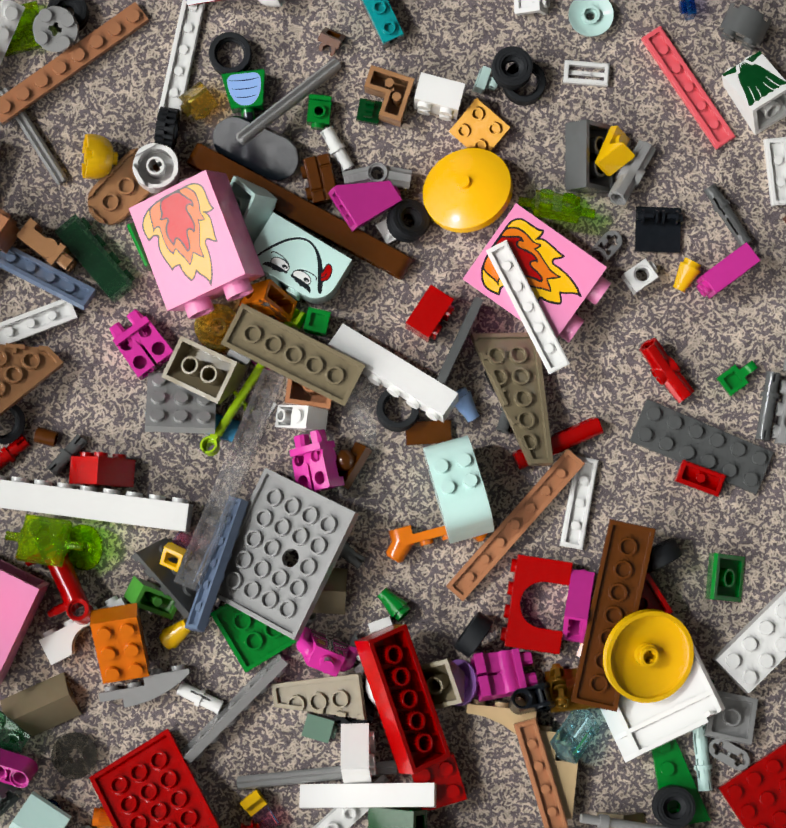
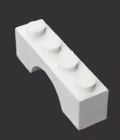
(61, 643)

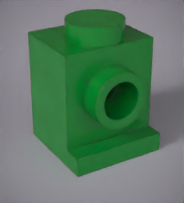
(322, 102)

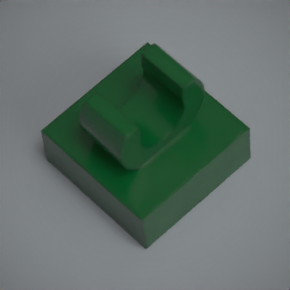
(368, 111)

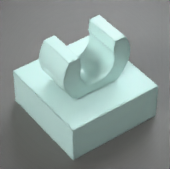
(484, 81)

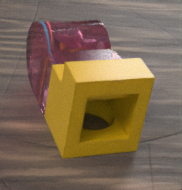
(175, 549)
(260, 810)

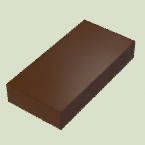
(429, 433)

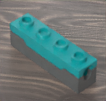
(383, 22)

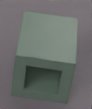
(319, 727)

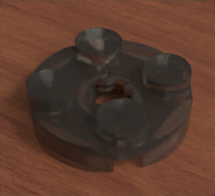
(66, 745)

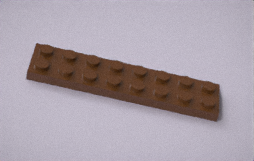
(614, 597)

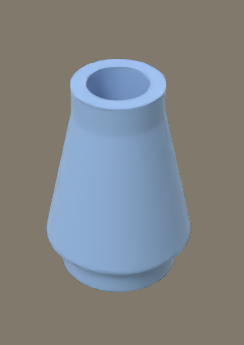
(466, 404)

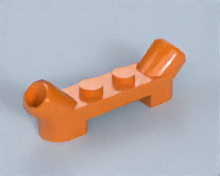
(403, 540)

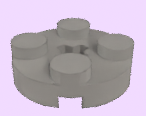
(44, 36)

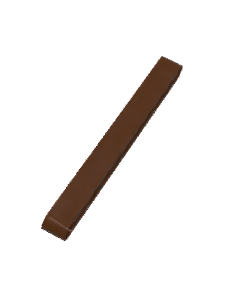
(309, 215)

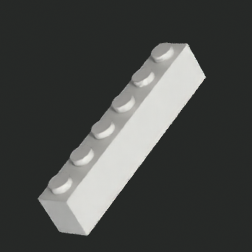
(396, 374)

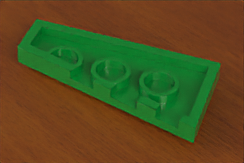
(672, 770)

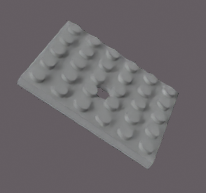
(280, 520)

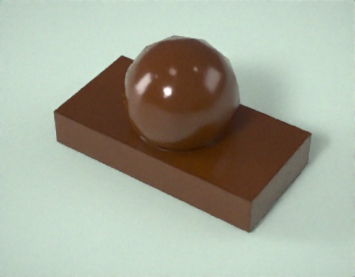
(351, 462)

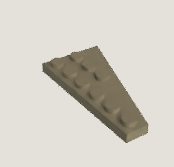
(519, 385)

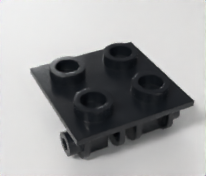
(658, 229)

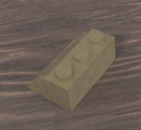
(203, 371)

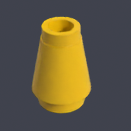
(686, 274)
(174, 634)

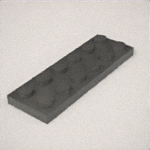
(699, 443)

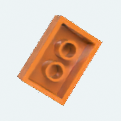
(119, 643)

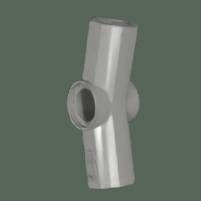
(631, 173)
(399, 177)

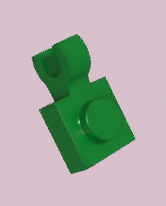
(734, 379)

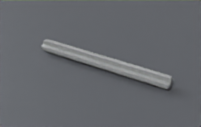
(288, 101)

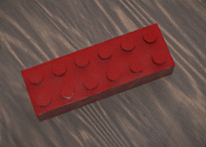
(402, 699)

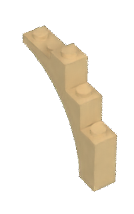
(563, 771)

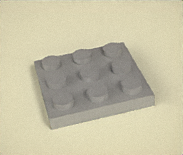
(176, 408)

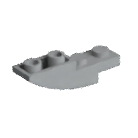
(153, 687)

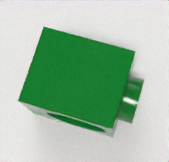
(317, 322)

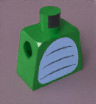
(245, 91)

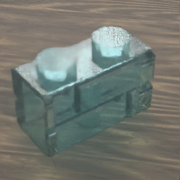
(575, 735)

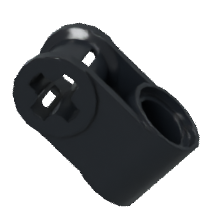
(536, 698)

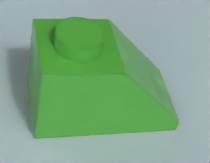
(150, 598)

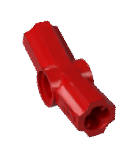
(665, 370)

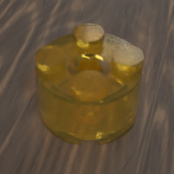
(204, 327)

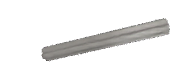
(39, 145)

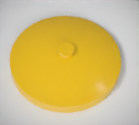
(467, 190)
(648, 656)

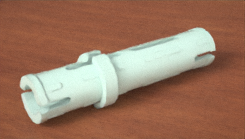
(702, 760)

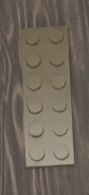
(293, 354)

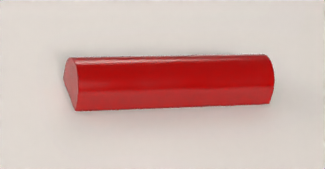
(566, 438)

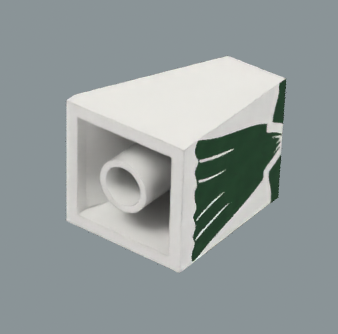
(757, 91)

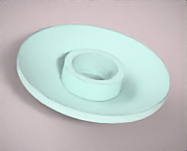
(602, 13)

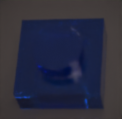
(687, 8)

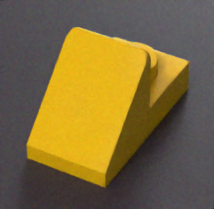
(614, 151)

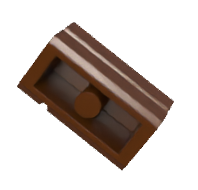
(320, 178)

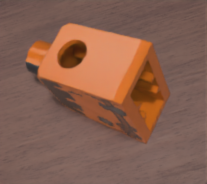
(271, 301)

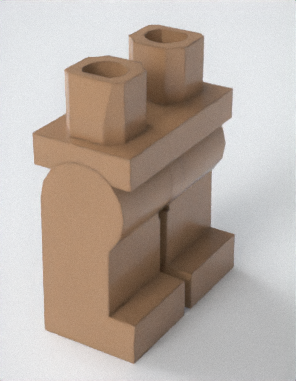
(55, 254)

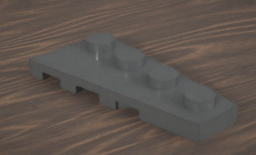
(150, 559)

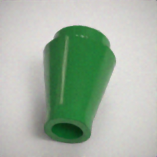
(395, 605)

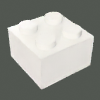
(438, 96)
(356, 756)

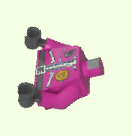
(325, 652)

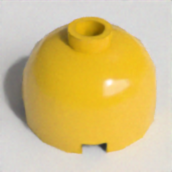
(97, 156)

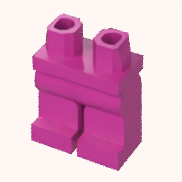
(136, 338)
(315, 462)
(502, 673)

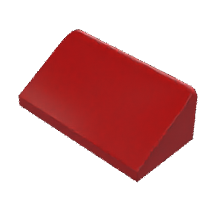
(700, 478)

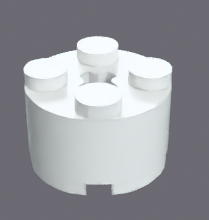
(164, 158)

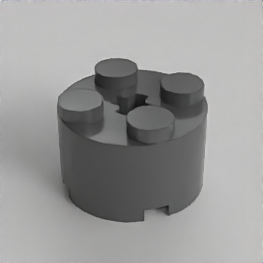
(745, 26)

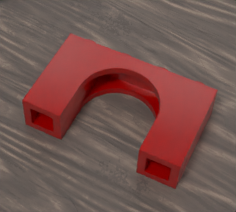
(518, 631)

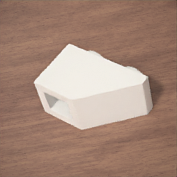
(301, 417)

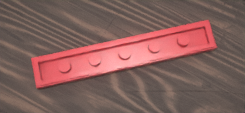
(688, 87)

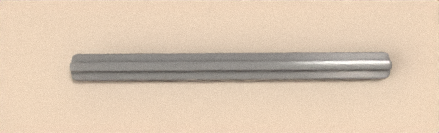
(305, 776)

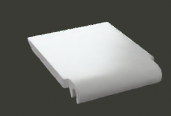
(650, 725)

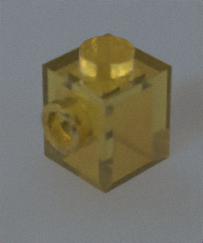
(197, 102)

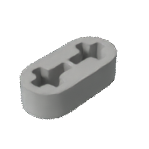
(730, 749)

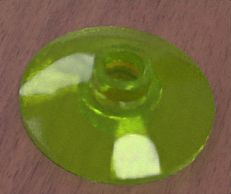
(87, 557)

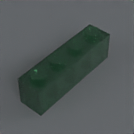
(95, 259)

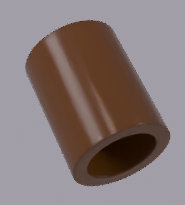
(45, 436)

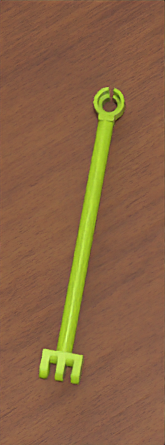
(214, 439)

